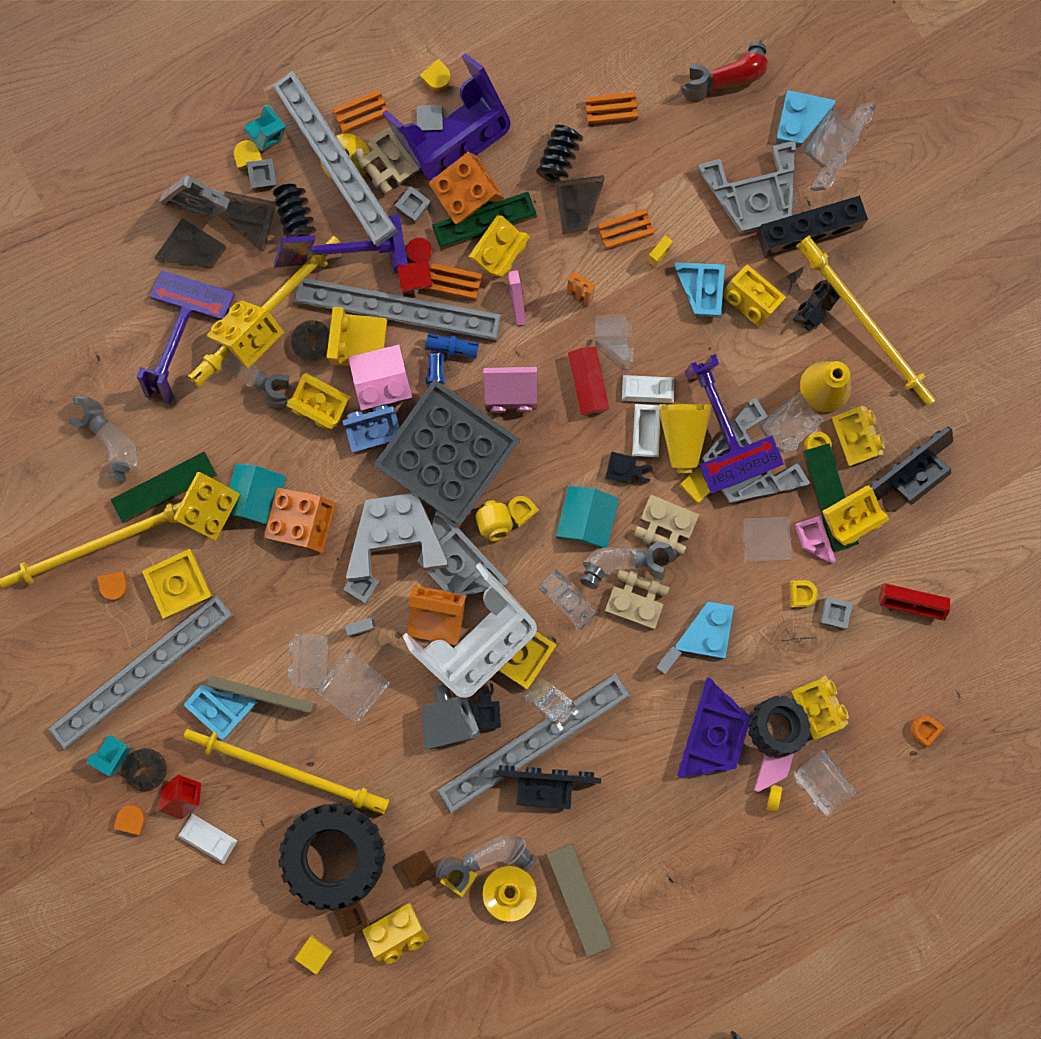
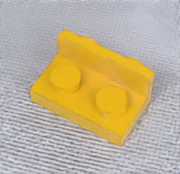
(499, 247)
(753, 295)
(858, 435)
(821, 706)

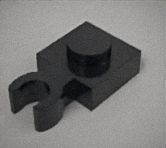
(623, 468)
(487, 712)

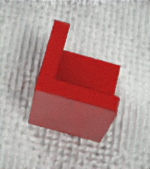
(414, 277)
(180, 797)

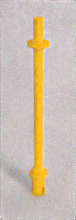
(820, 262)
(212, 362)
(27, 573)
(360, 798)

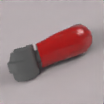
(746, 70)

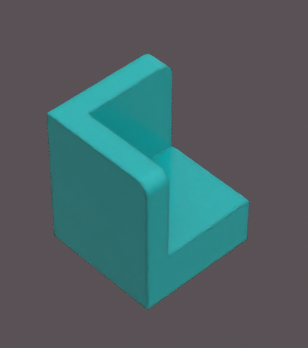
(266, 130)
(110, 756)

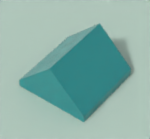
(256, 491)
(587, 516)

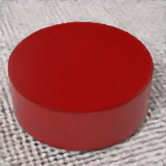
(418, 250)

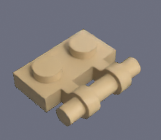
(392, 155)
(667, 517)
(633, 606)

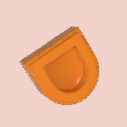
(113, 585)
(926, 730)
(130, 819)

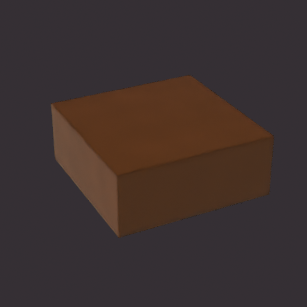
(418, 868)
(352, 919)

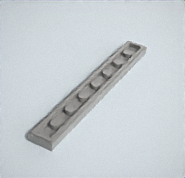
(335, 159)
(399, 309)
(140, 672)
(531, 744)

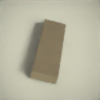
(262, 695)
(579, 900)

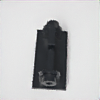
(810, 310)

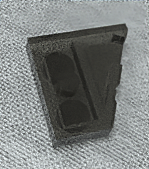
(577, 202)
(249, 217)
(190, 247)

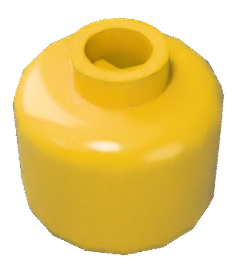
(494, 520)

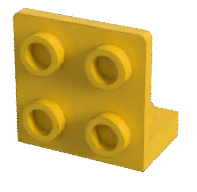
(246, 332)
(353, 336)
(206, 506)

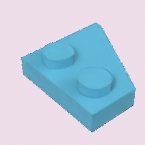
(801, 116)
(703, 287)
(708, 632)
(219, 709)

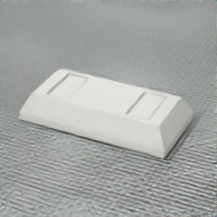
(648, 389)
(646, 431)
(207, 838)

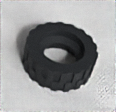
(793, 713)

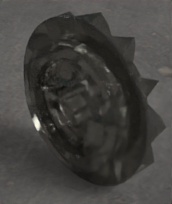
(301, 335)
(156, 773)

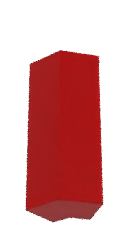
(588, 381)
(914, 601)

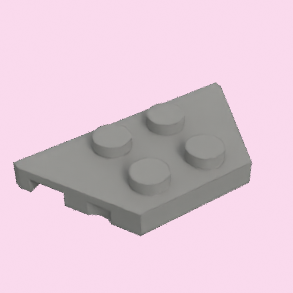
(195, 197)
(463, 556)

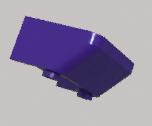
(467, 129)

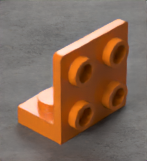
(465, 187)
(300, 519)
(435, 614)

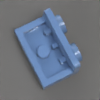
(371, 429)

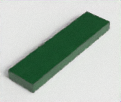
(513, 209)
(825, 484)
(161, 487)

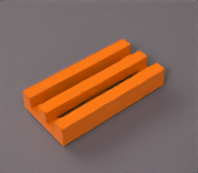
(612, 98)
(345, 128)
(622, 220)
(455, 272)
(572, 286)

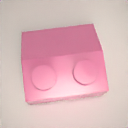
(380, 377)
(510, 389)

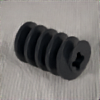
(558, 152)
(292, 212)

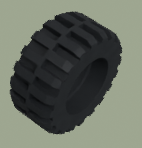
(295, 862)

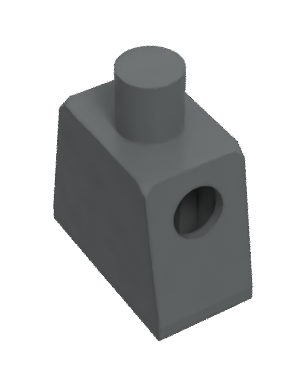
(447, 720)

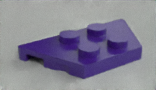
(715, 734)

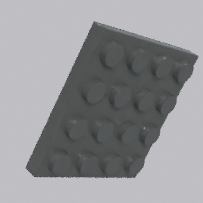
(447, 452)

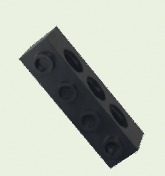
(818, 223)

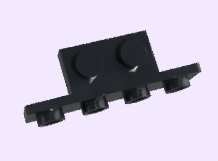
(917, 472)
(543, 789)

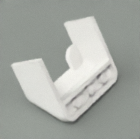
(484, 648)

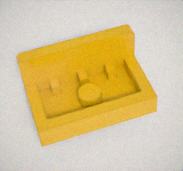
(319, 402)
(855, 516)
(395, 935)

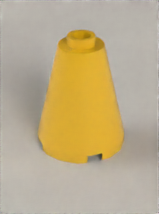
(826, 385)
(684, 433)

